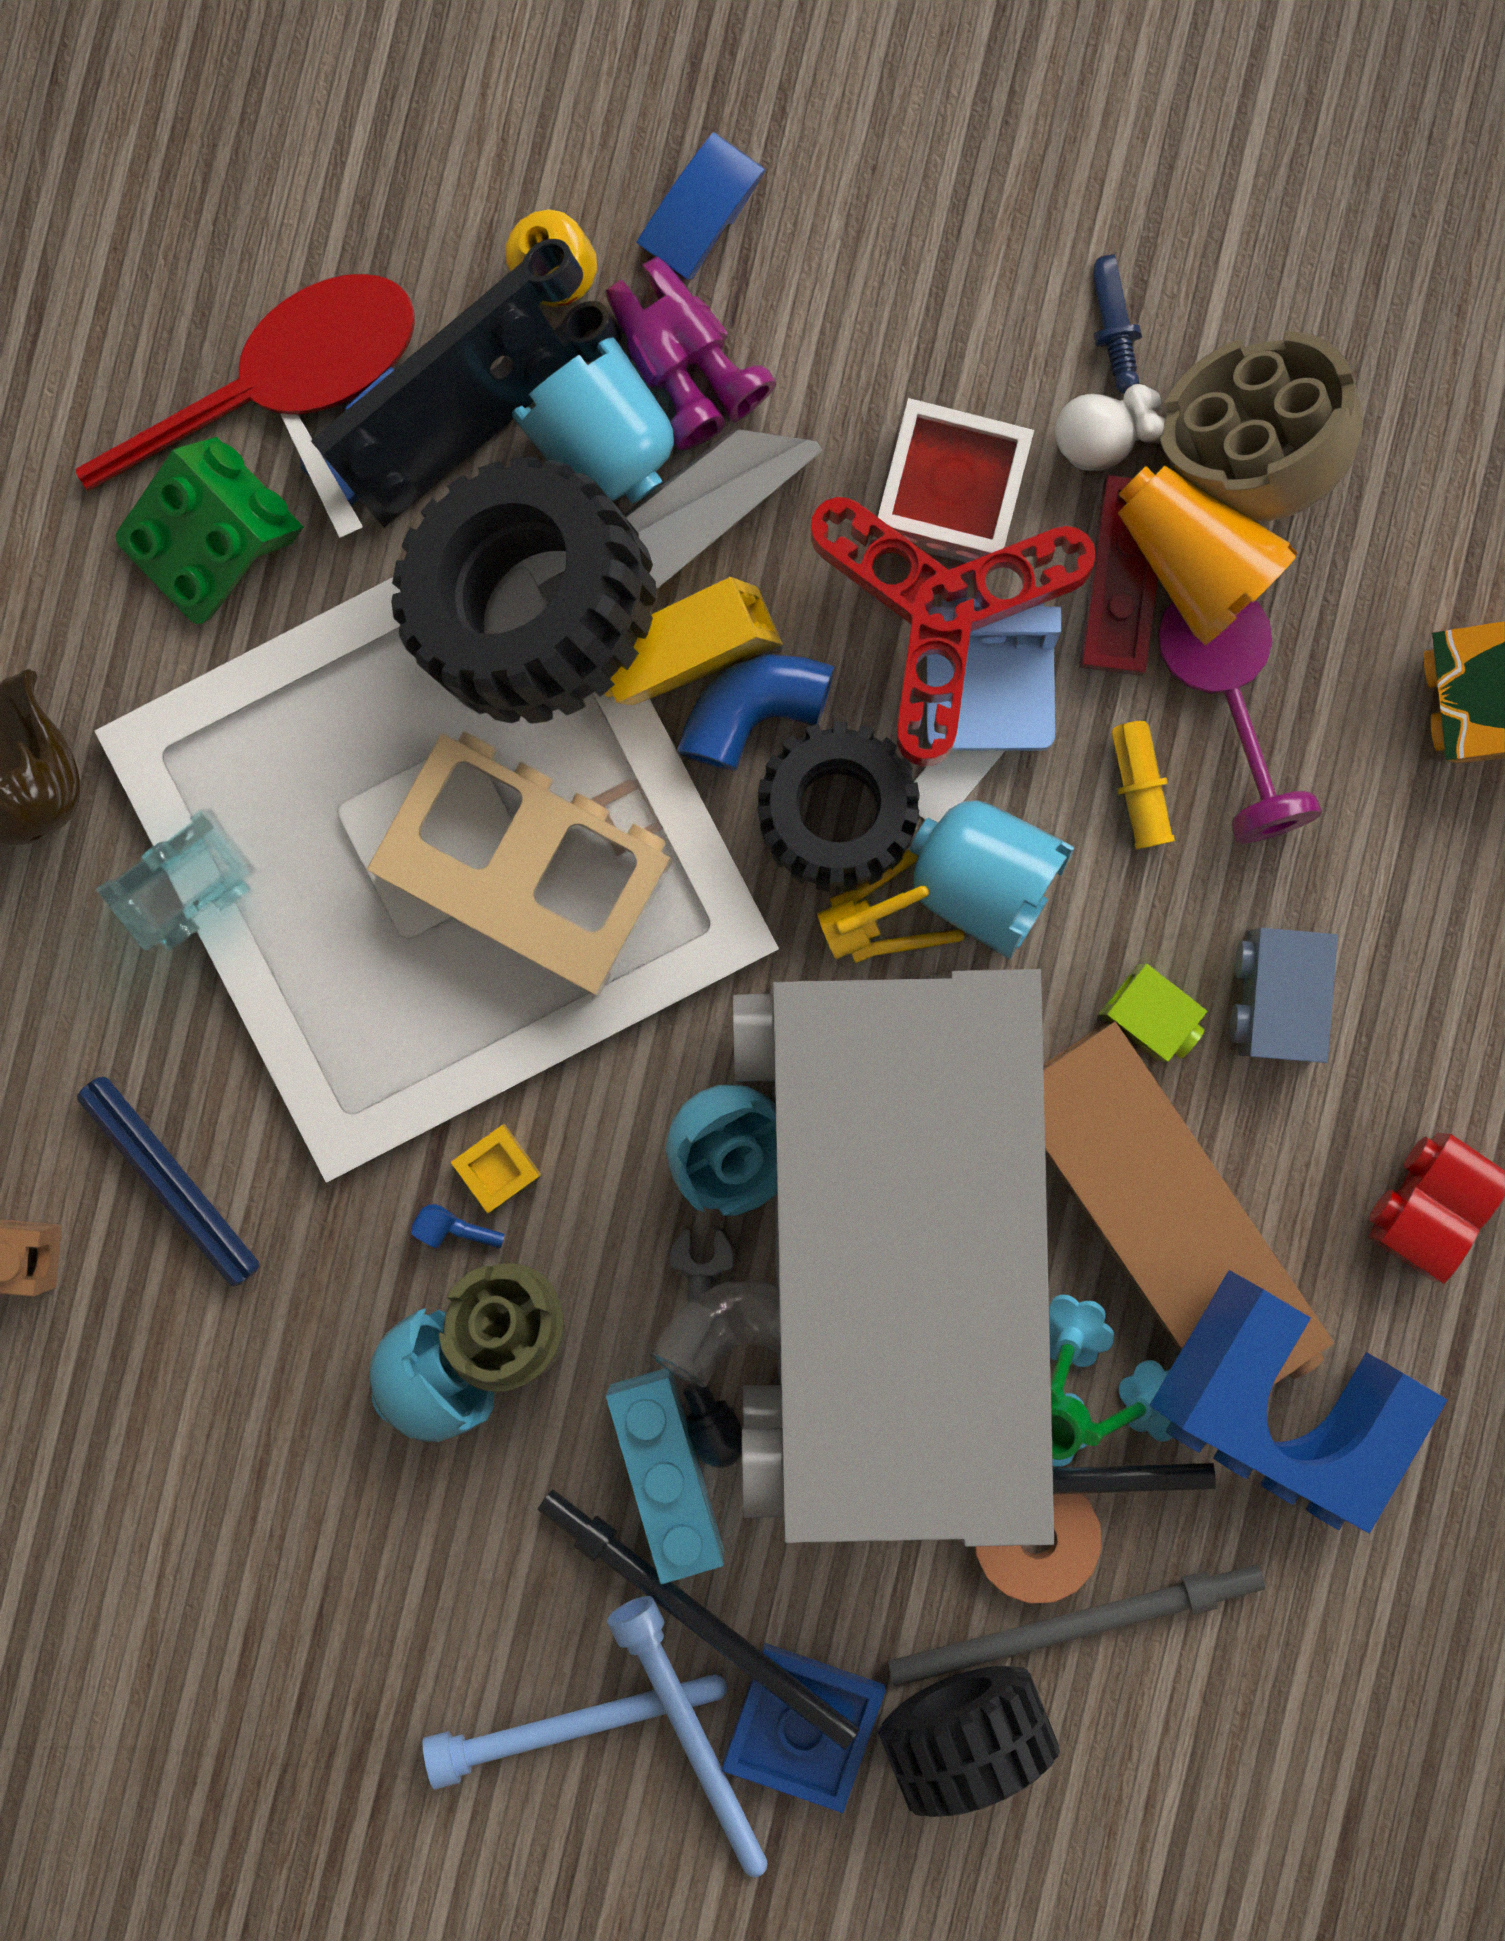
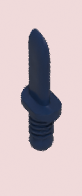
(1116, 331)

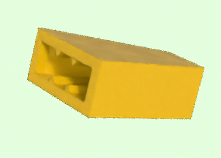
(696, 640)

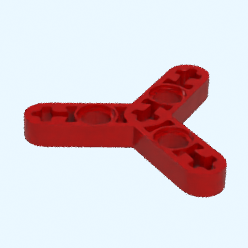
(915, 597)

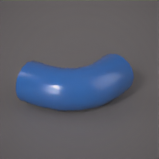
(746, 696)

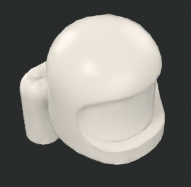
(1101, 430)

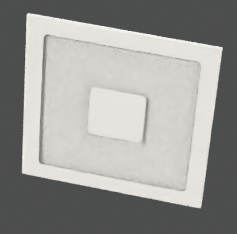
(349, 986)

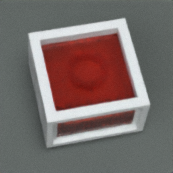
(954, 481)

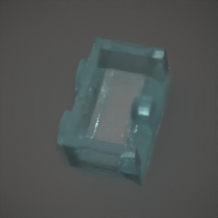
(179, 882)

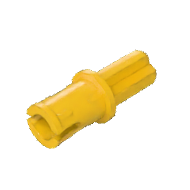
(1142, 784)

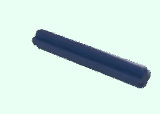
(168, 1181)

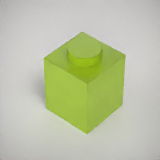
(1155, 1014)

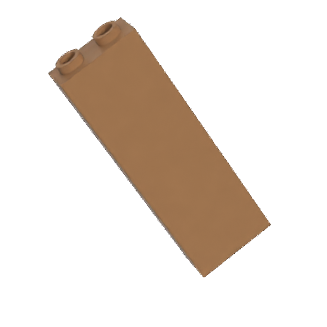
(1156, 1191)

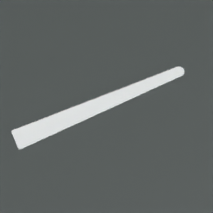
(332, 496)

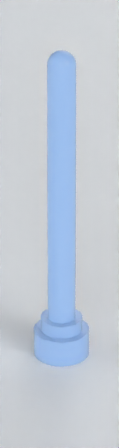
(638, 1629)
(452, 1757)

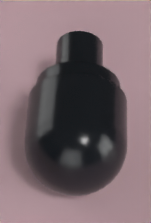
(713, 1428)

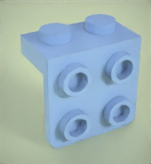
(1006, 682)

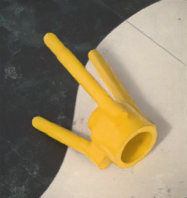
(852, 924)

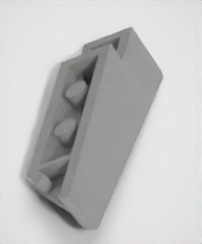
(709, 497)

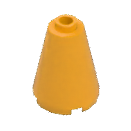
(1201, 549)

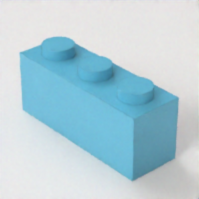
(665, 1475)

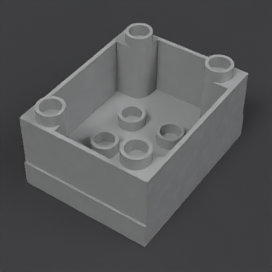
(905, 1260)

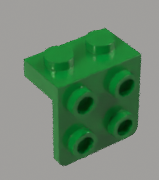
(204, 526)

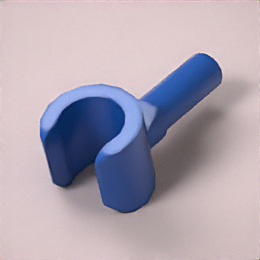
(436, 1221)

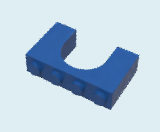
(1222, 1394)

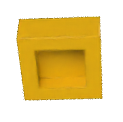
(495, 1168)

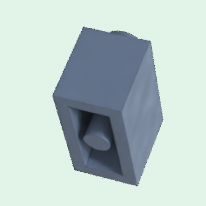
(1285, 994)

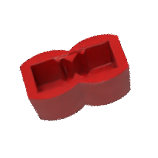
(1439, 1206)

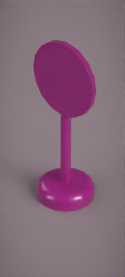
(1225, 667)

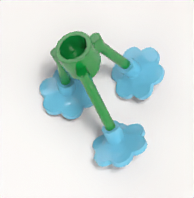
(1077, 1337)

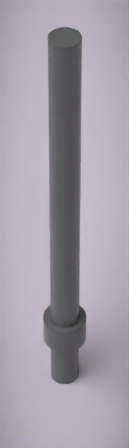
(1195, 1593)

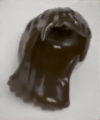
(35, 767)

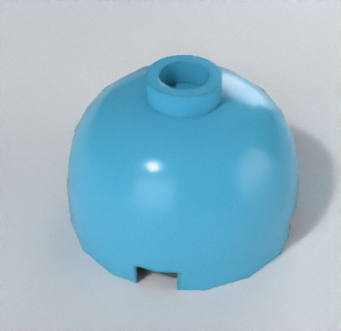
(724, 1149)
(417, 1385)

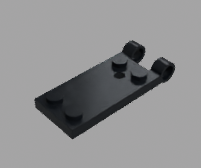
(447, 397)

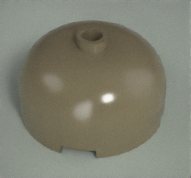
(1265, 424)

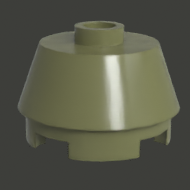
(503, 1327)

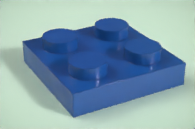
(790, 1754)

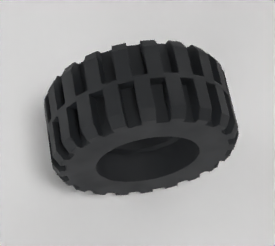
(481, 535)

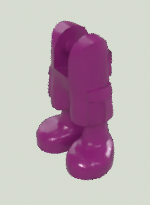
(682, 333)

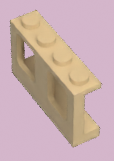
(502, 894)

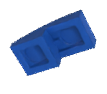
(701, 205)

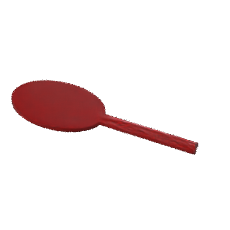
(298, 360)

